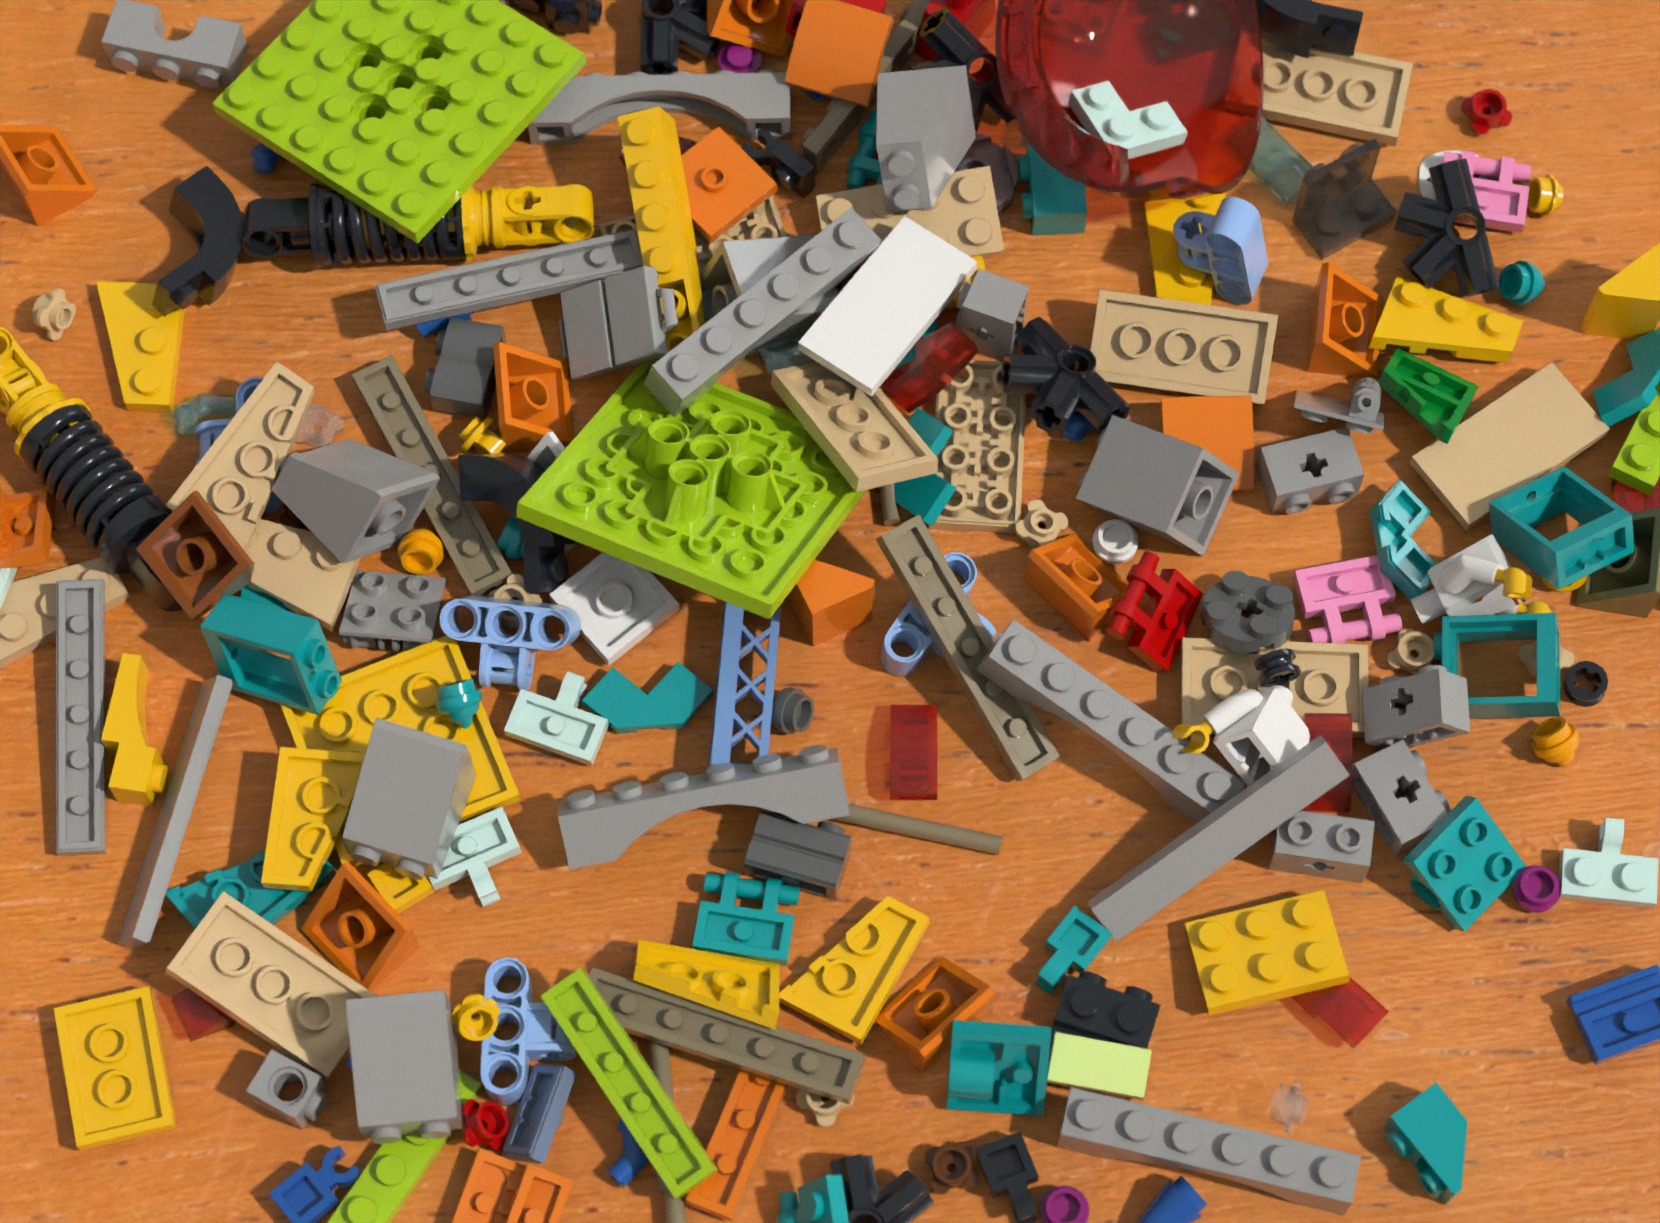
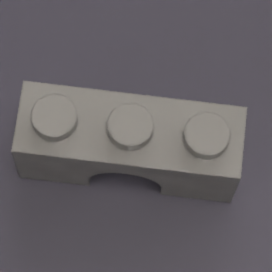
(206, 56)

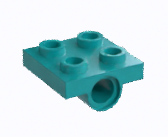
(1463, 864)
(998, 1067)

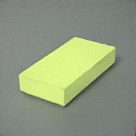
(1099, 1066)

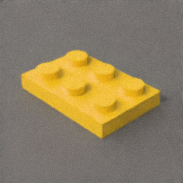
(1267, 952)
(114, 1068)

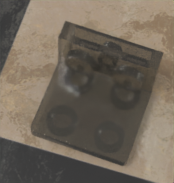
(1342, 201)

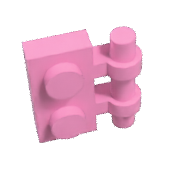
(1499, 200)
(1342, 588)

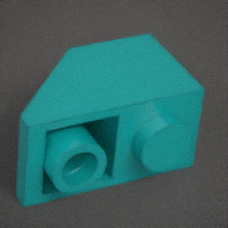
(1052, 199)
(1433, 1139)

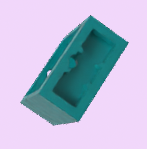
(1601, 539)
(1504, 627)
(246, 628)

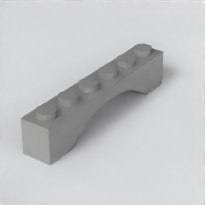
(731, 99)
(740, 326)
(1055, 683)
(798, 786)
(1275, 1164)

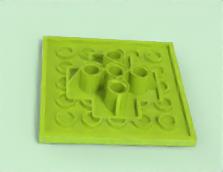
(400, 98)
(710, 498)

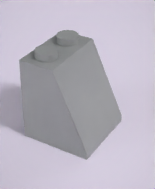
(921, 133)
(741, 265)
(1157, 484)
(354, 496)
(408, 800)
(404, 1065)

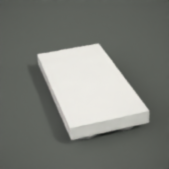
(887, 306)

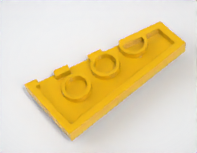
(1170, 275)

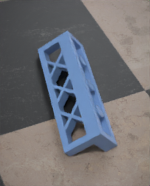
(726, 685)

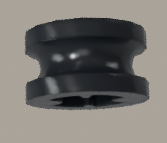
(1277, 667)
(1590, 671)

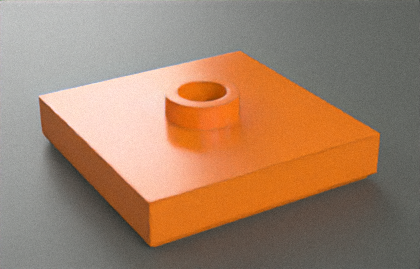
(722, 184)

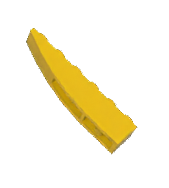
(663, 213)

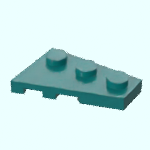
(245, 886)

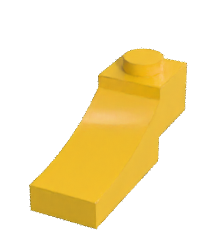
(137, 767)

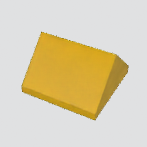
(1627, 302)

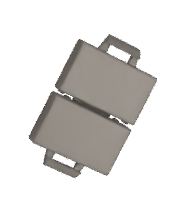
(615, 322)

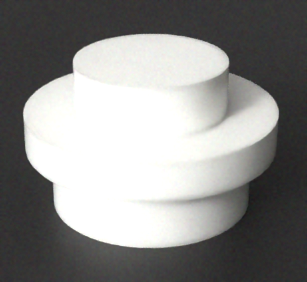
(1115, 541)

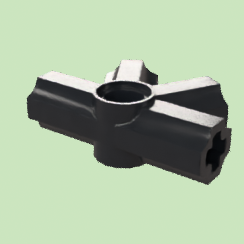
(681, 27)
(958, 48)
(1442, 248)
(1062, 378)
(896, 1203)

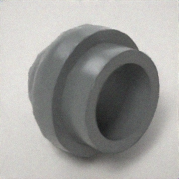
(792, 710)

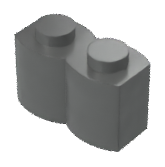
(465, 369)

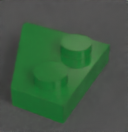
(1428, 392)

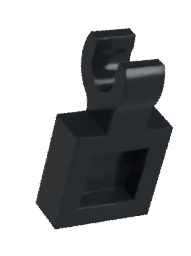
(787, 166)
(1009, 1171)

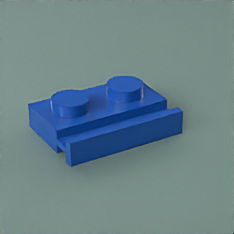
(1619, 1014)

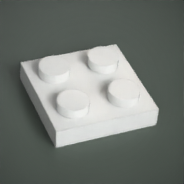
(615, 604)

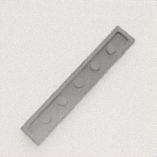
(506, 279)
(80, 717)
(175, 812)
(1218, 838)

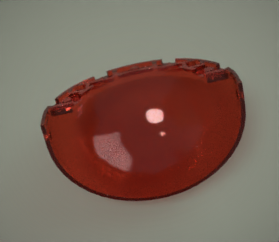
(1183, 52)

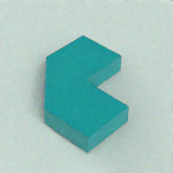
(1636, 388)
(931, 492)
(1399, 556)
(667, 706)

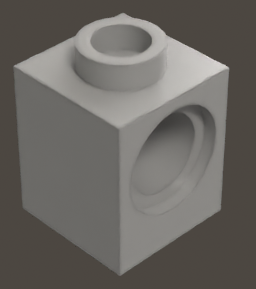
(277, 1073)

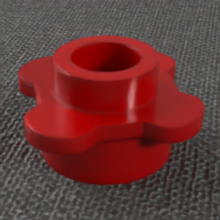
(1486, 100)
(484, 1124)

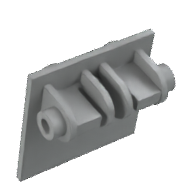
(1360, 414)
(392, 608)

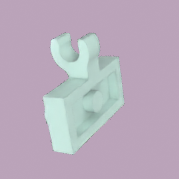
(559, 723)
(474, 849)
(1608, 874)

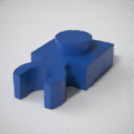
(309, 1194)

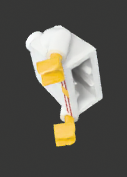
(1477, 584)
(1250, 730)

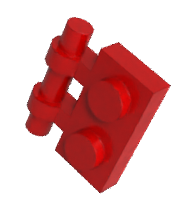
(1166, 614)

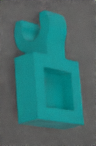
(1074, 945)

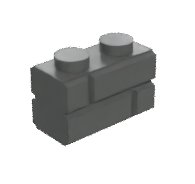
(799, 853)

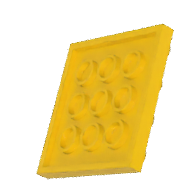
(404, 693)

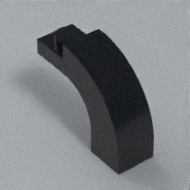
(1308, 24)
(215, 222)
(504, 481)

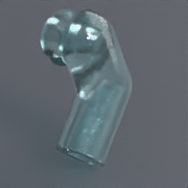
(200, 405)

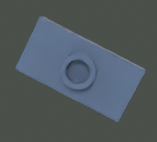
(539, 1113)

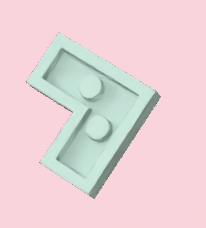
(1137, 130)

